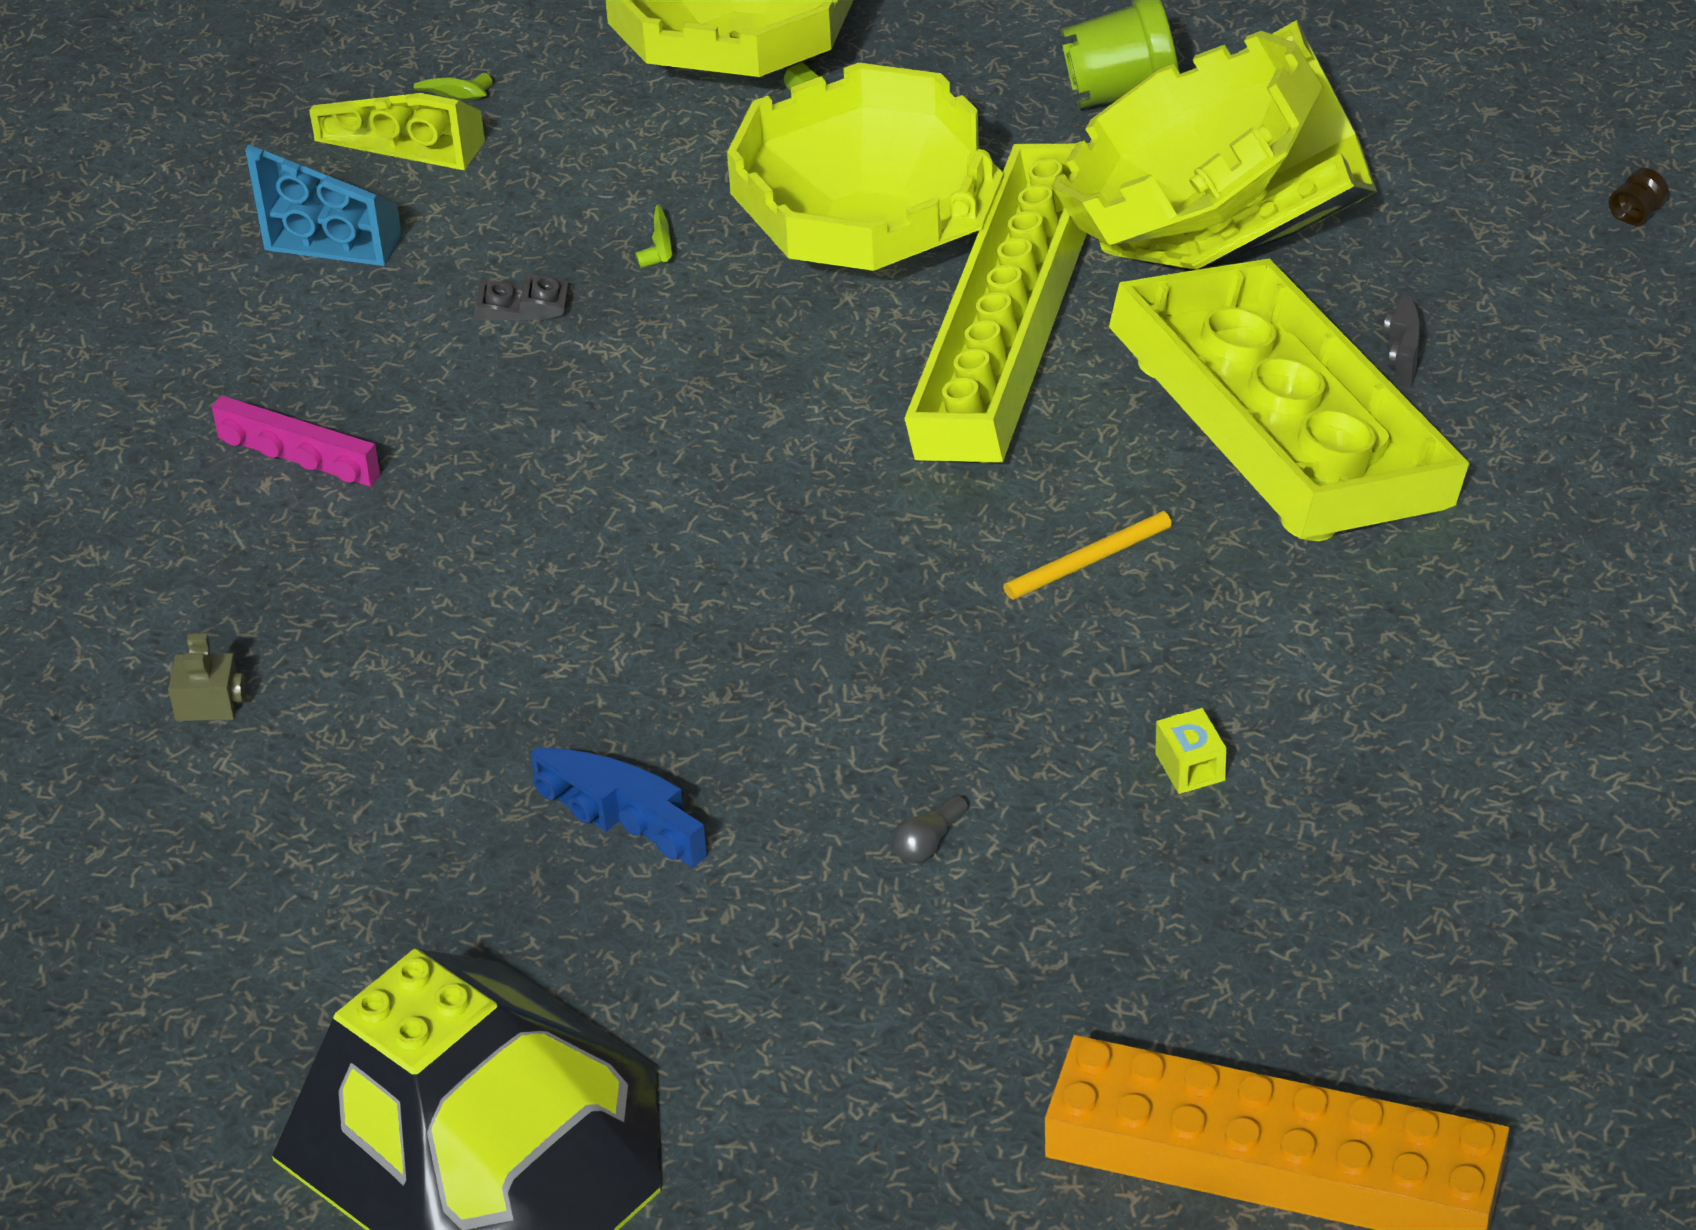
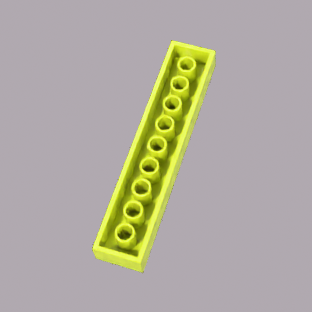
(998, 315)

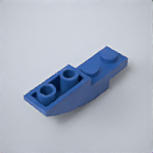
(615, 791)

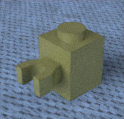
(205, 683)

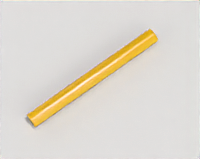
(1087, 555)

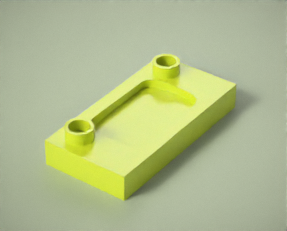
(1287, 398)

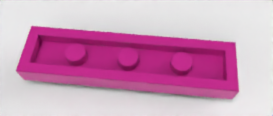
(296, 441)

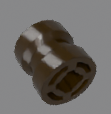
(1638, 197)

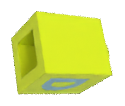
(1190, 750)

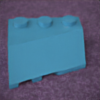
(319, 214)

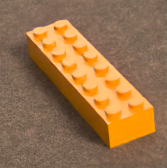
(1273, 1140)

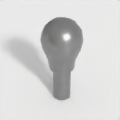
(920, 835)

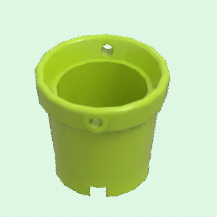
(1118, 51)

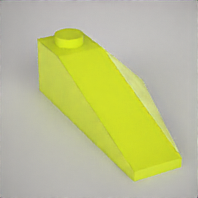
(404, 127)

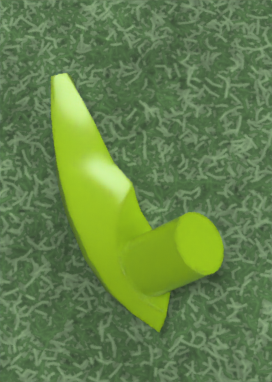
(457, 88)
(661, 238)

